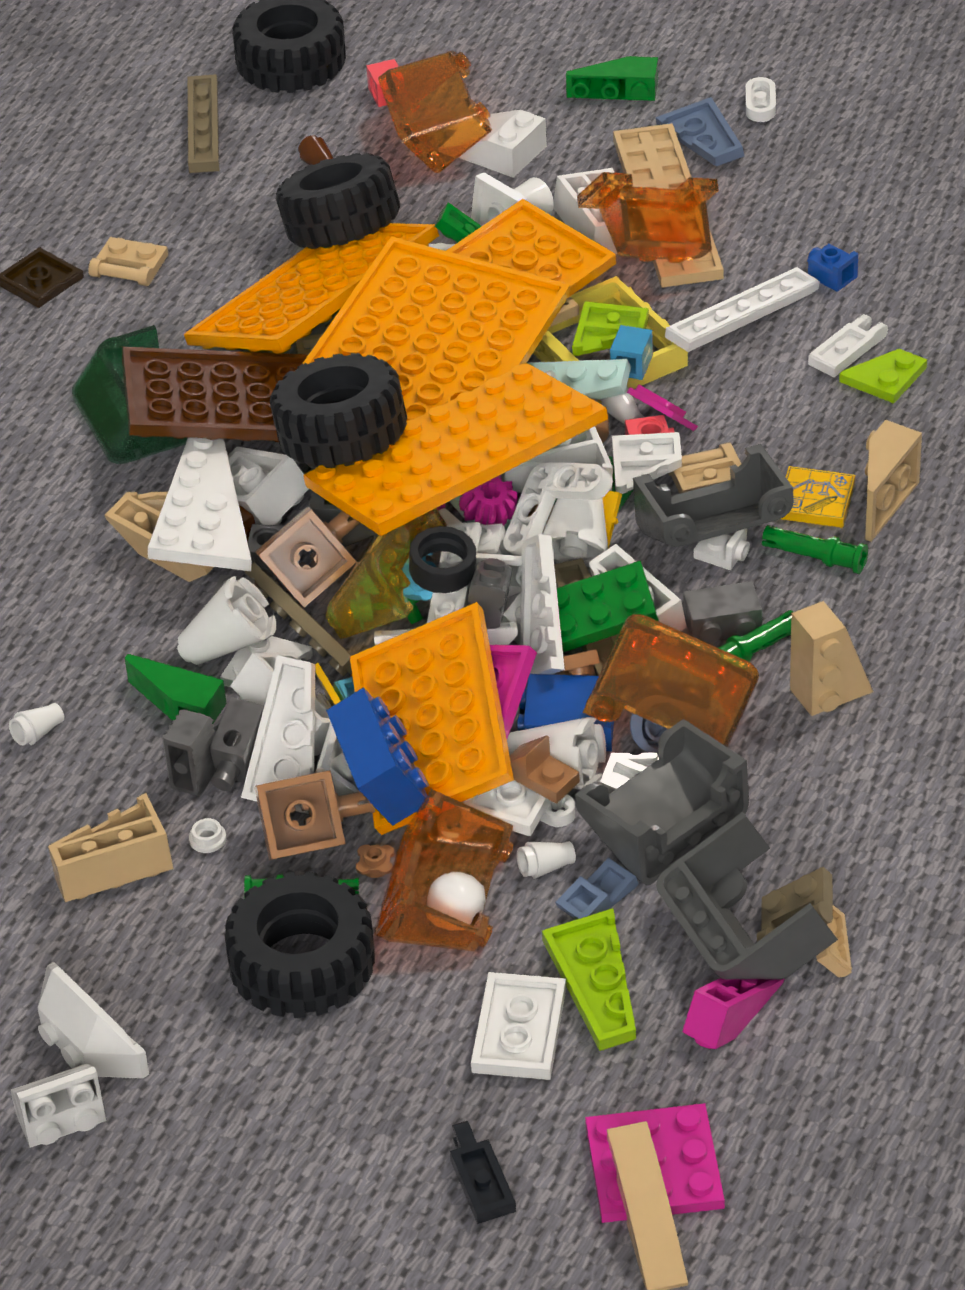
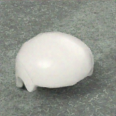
(457, 896)

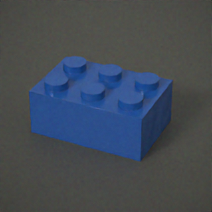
(379, 755)

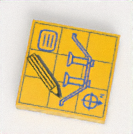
(820, 496)

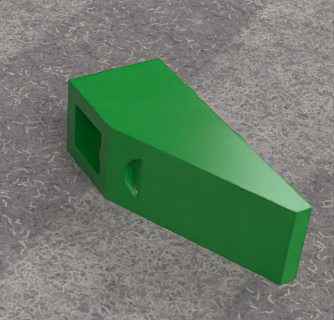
(616, 79)
(176, 688)

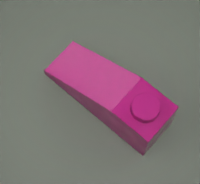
(725, 1008)

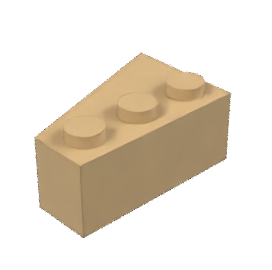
(824, 661)

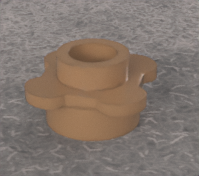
(375, 867)

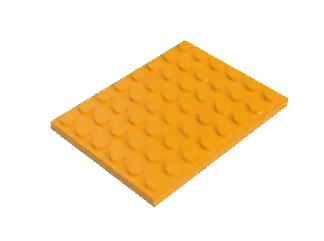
(442, 320)

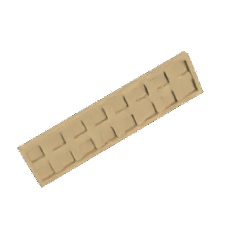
(658, 162)

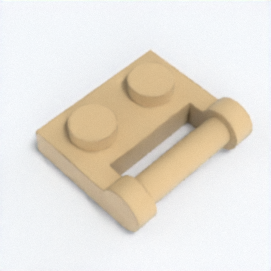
(128, 260)
(705, 468)

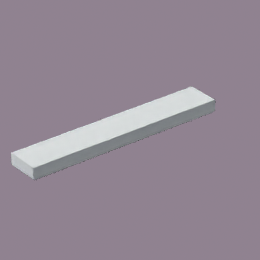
(741, 309)

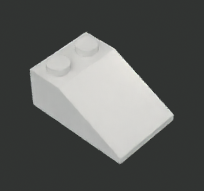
(511, 144)
(266, 483)

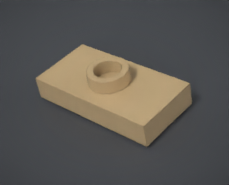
(837, 956)

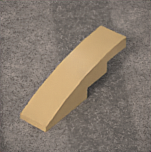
(647, 1207)

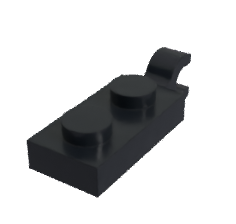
(480, 1175)

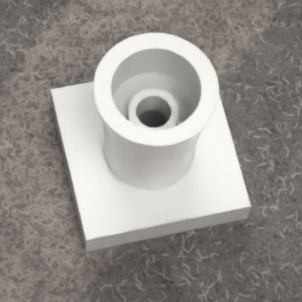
(494, 197)

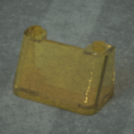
(375, 584)

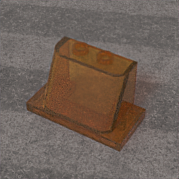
(653, 220)

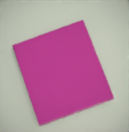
(661, 405)

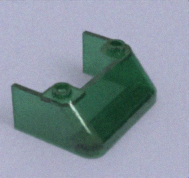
(102, 400)

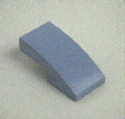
(598, 892)

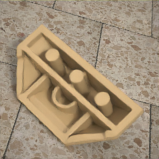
(136, 519)

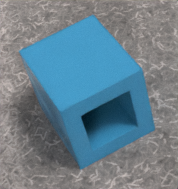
(634, 345)

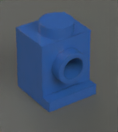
(833, 266)

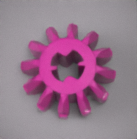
(490, 502)

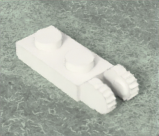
(847, 345)

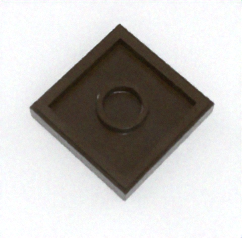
(39, 277)

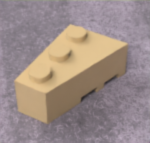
(111, 854)

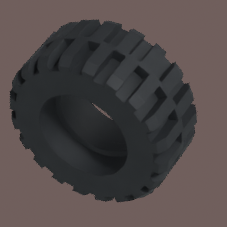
(289, 44)
(338, 200)
(338, 410)
(307, 979)

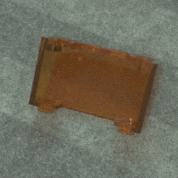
(435, 108)
(672, 679)
(438, 841)

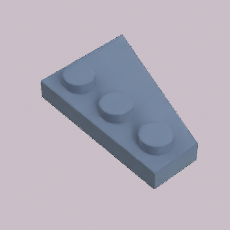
(704, 131)

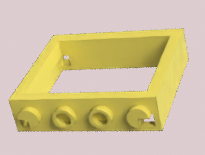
(663, 362)

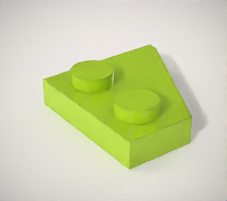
(601, 323)
(885, 375)

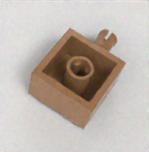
(328, 556)
(325, 808)

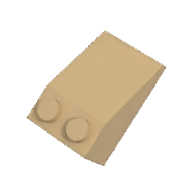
(891, 472)

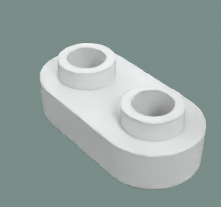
(760, 99)

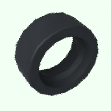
(442, 579)

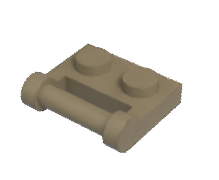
(791, 898)

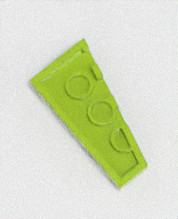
(595, 976)

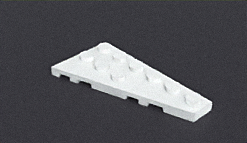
(202, 512)

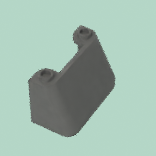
(750, 498)
(670, 803)

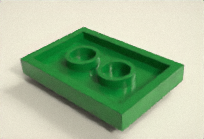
(601, 604)

